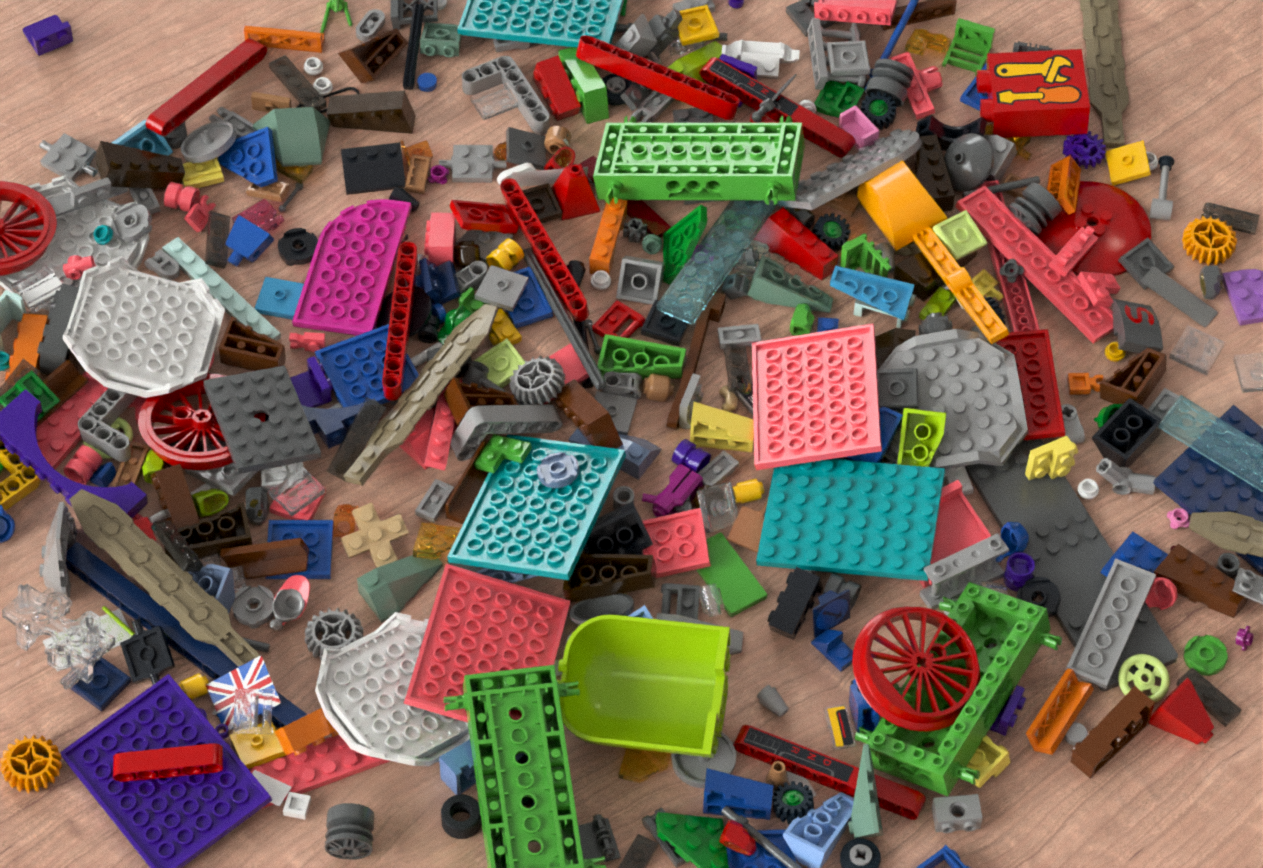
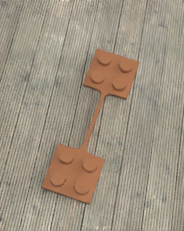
(748, 528)

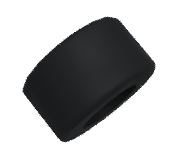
(465, 828)

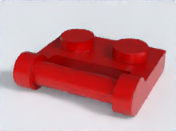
(615, 318)

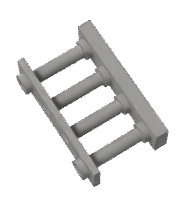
(820, 61)
(969, 565)

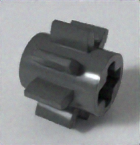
(635, 230)

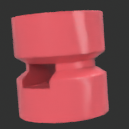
(178, 196)
(83, 465)

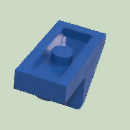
(831, 645)

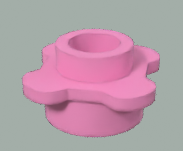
(1181, 514)

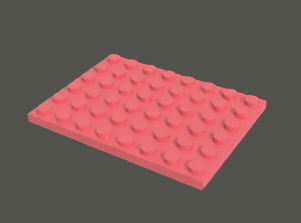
(815, 397)
(482, 628)

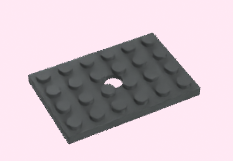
(258, 444)

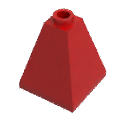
(575, 193)
(1183, 715)

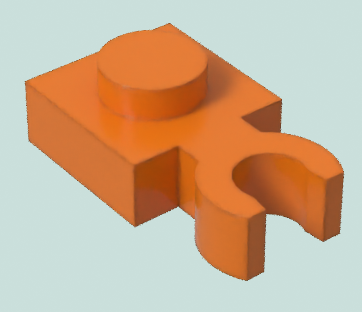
(1081, 383)

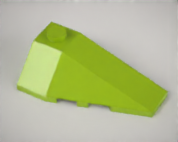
(694, 61)
(920, 436)

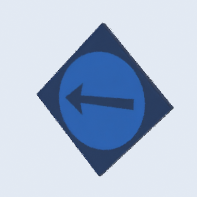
(831, 612)

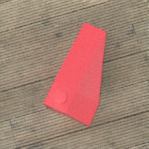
(418, 440)

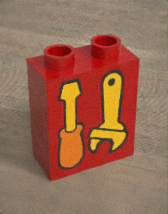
(1035, 93)

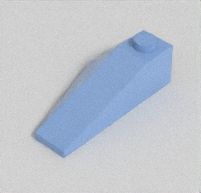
(819, 831)

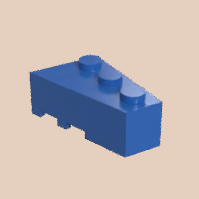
(740, 794)

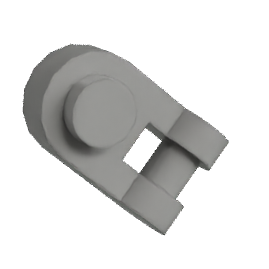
(168, 267)

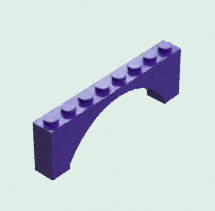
(19, 435)

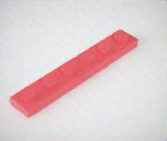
(440, 434)

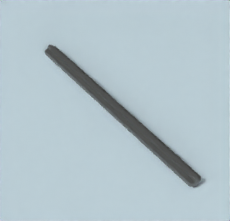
(565, 320)

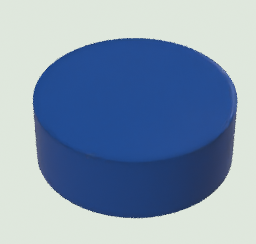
(427, 82)
(439, 312)

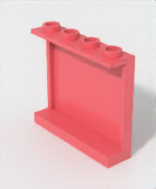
(856, 11)
(956, 525)

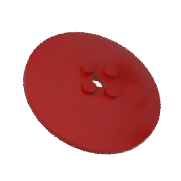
(1119, 227)

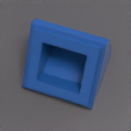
(104, 475)

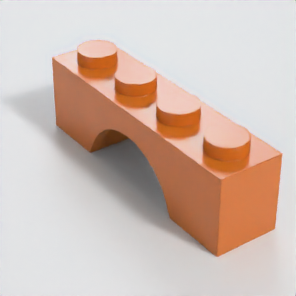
(607, 235)

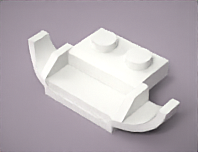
(762, 55)

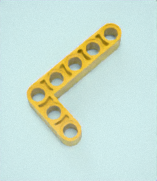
(16, 479)

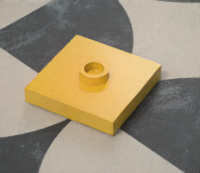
(697, 25)
(1128, 163)
(257, 748)

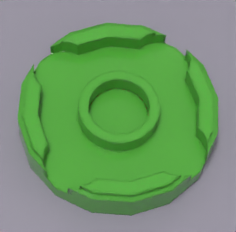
(1205, 655)

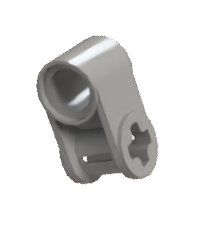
(471, 276)
(621, 384)
(1072, 424)

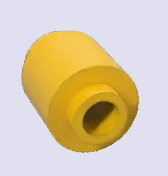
(748, 491)
(194, 686)

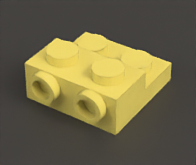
(1052, 458)
(989, 760)

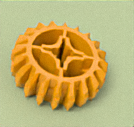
(1217, 248)
(40, 771)

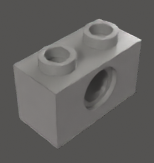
(966, 805)

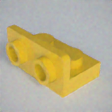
(502, 329)

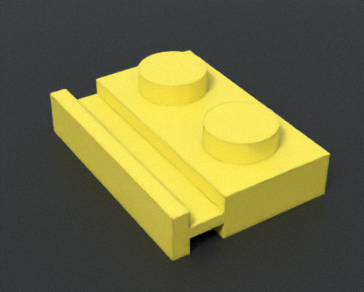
(202, 174)

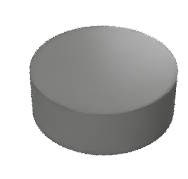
(1076, 733)

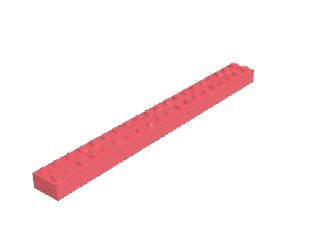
(1016, 295)

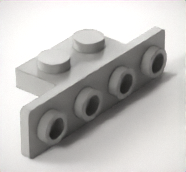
(85, 196)

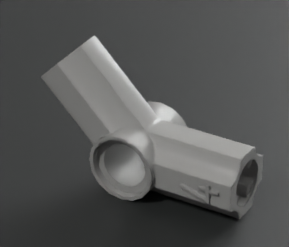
(1124, 479)

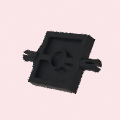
(147, 653)

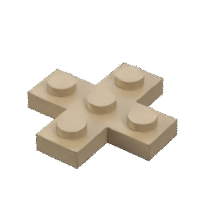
(374, 535)

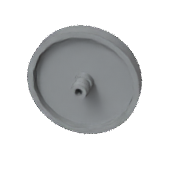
(208, 142)
(693, 768)

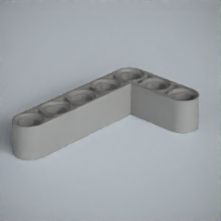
(506, 71)
(501, 420)
(96, 424)

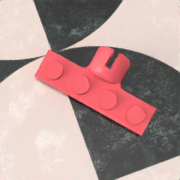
(922, 83)

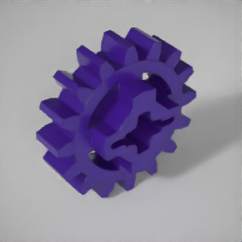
(1085, 149)

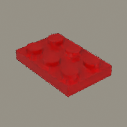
(483, 216)

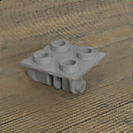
(1249, 585)

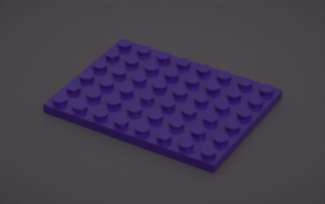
(172, 816)

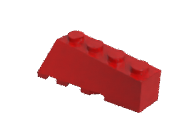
(797, 244)

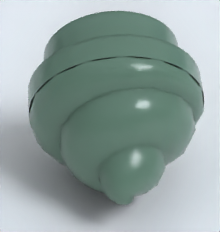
(651, 244)

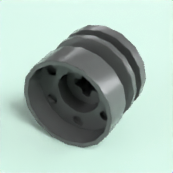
(890, 78)
(1035, 208)
(349, 831)

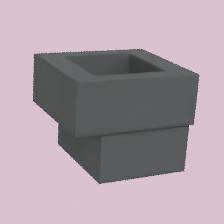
(735, 286)

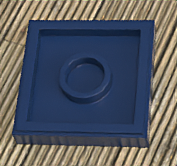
(106, 684)

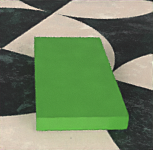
(730, 574)

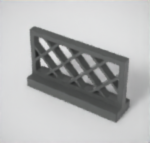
(398, 11)

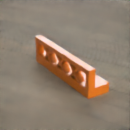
(286, 38)
(1064, 183)
(1060, 715)

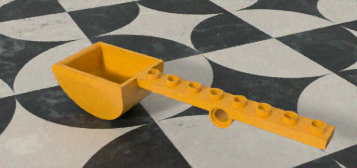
(908, 214)

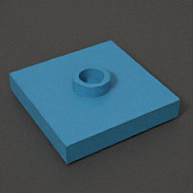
(279, 298)

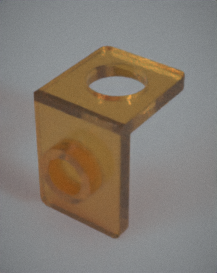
(421, 149)
(343, 513)

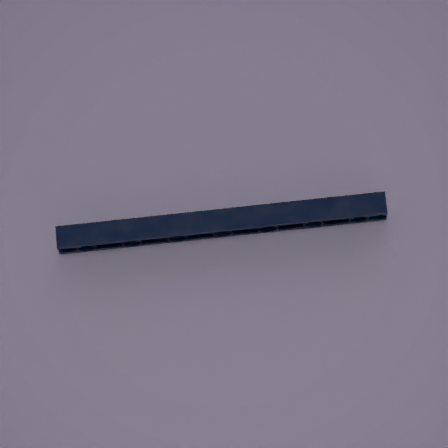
(141, 606)

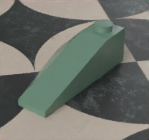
(778, 287)
(393, 584)
(866, 811)

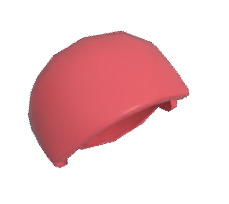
(1162, 594)

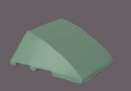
(297, 135)

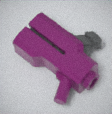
(677, 494)

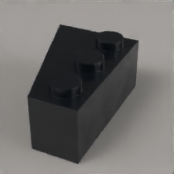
(794, 603)

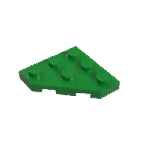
(681, 242)
(694, 838)

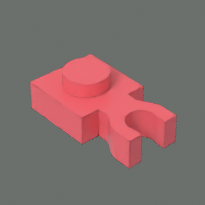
(198, 214)
(308, 341)

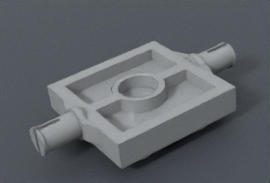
(68, 157)
(472, 163)

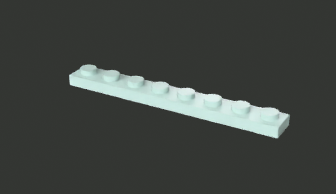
(232, 302)

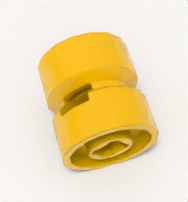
(506, 255)

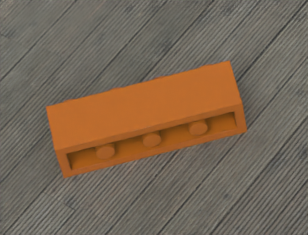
(26, 344)
(305, 731)

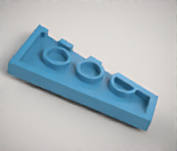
(880, 292)

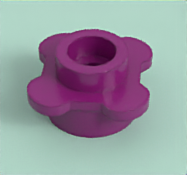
(438, 174)
(1244, 638)

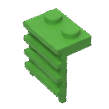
(970, 38)
(862, 254)

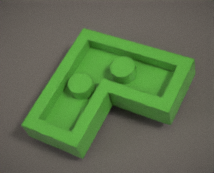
(499, 449)

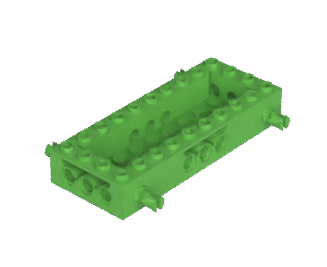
(700, 161)
(987, 618)
(505, 782)

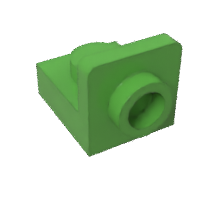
(468, 300)

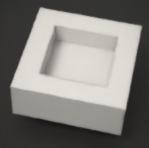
(297, 805)

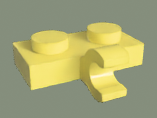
(985, 285)

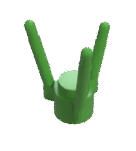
(335, 5)

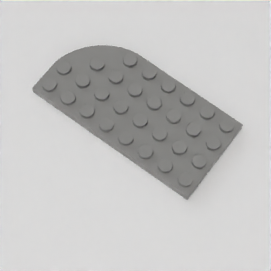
(854, 169)

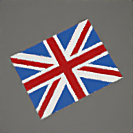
(248, 676)

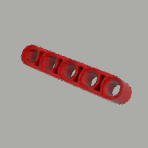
(168, 762)

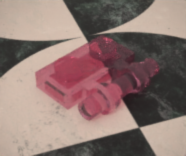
(261, 213)

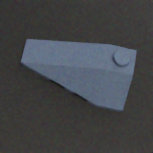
(216, 582)

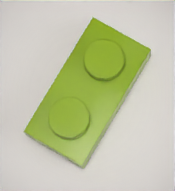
(939, 303)

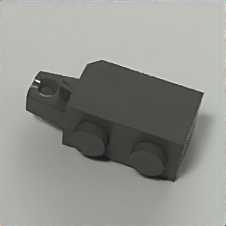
(664, 30)

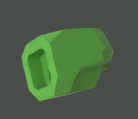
(802, 320)

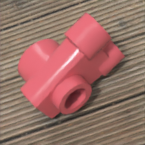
(76, 265)

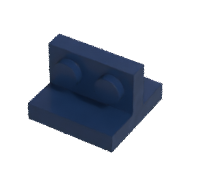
(438, 281)

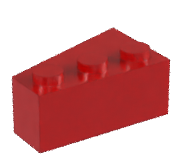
(556, 88)

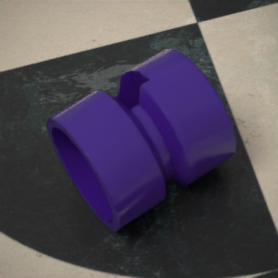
(690, 456)
(1018, 570)

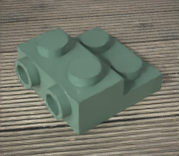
(440, 40)

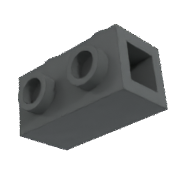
(935, 323)

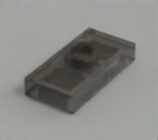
(639, 853)

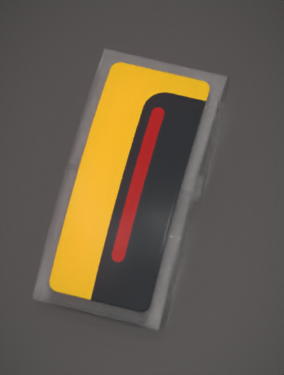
(840, 727)

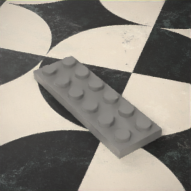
(1111, 623)

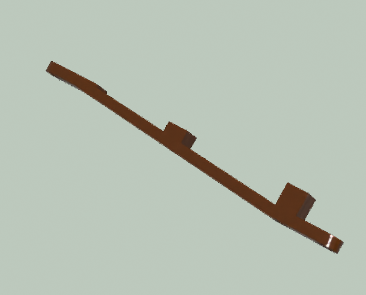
(713, 312)

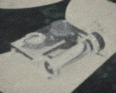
(300, 495)
(246, 711)

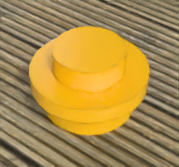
(1113, 353)

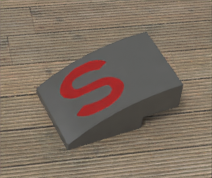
(1136, 327)

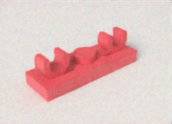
(1073, 251)

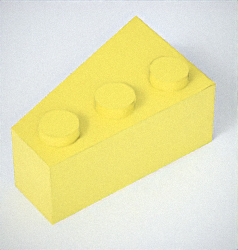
(721, 429)

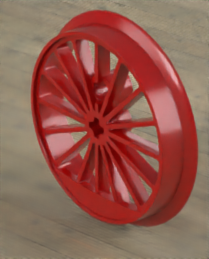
(13, 230)
(185, 425)
(881, 693)

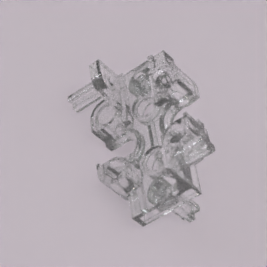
(63, 651)

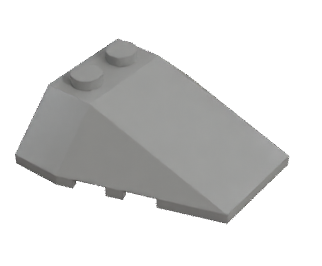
(60, 538)

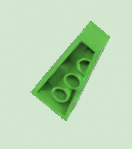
(587, 86)
(640, 357)

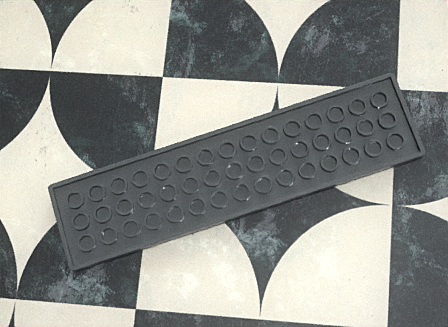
(1064, 548)

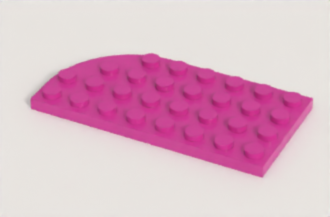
(352, 268)

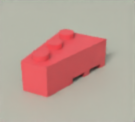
(440, 238)

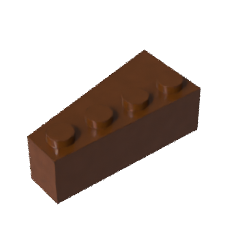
(1201, 581)

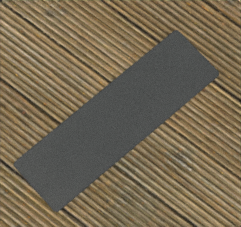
(1179, 296)

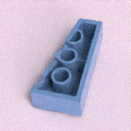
(458, 768)

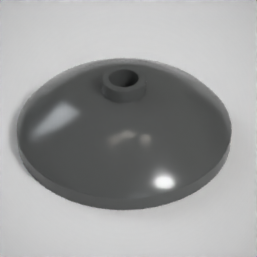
(969, 161)
(609, 605)

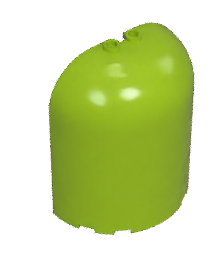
(647, 684)

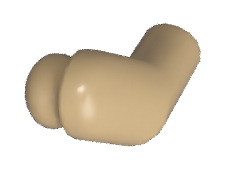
(730, 399)

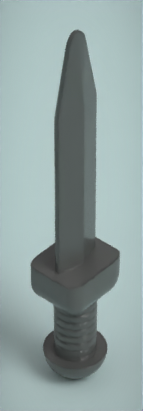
(767, 104)

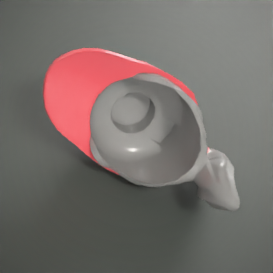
(290, 601)

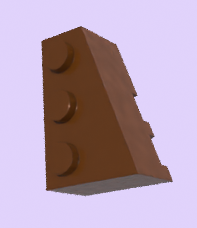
(373, 55)
(249, 349)
(1135, 379)
(463, 397)
(175, 496)

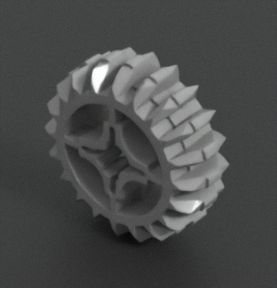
(537, 381)
(334, 628)

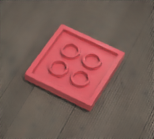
(678, 542)

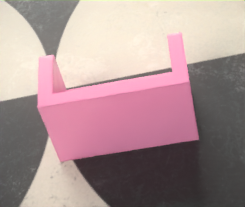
(859, 127)

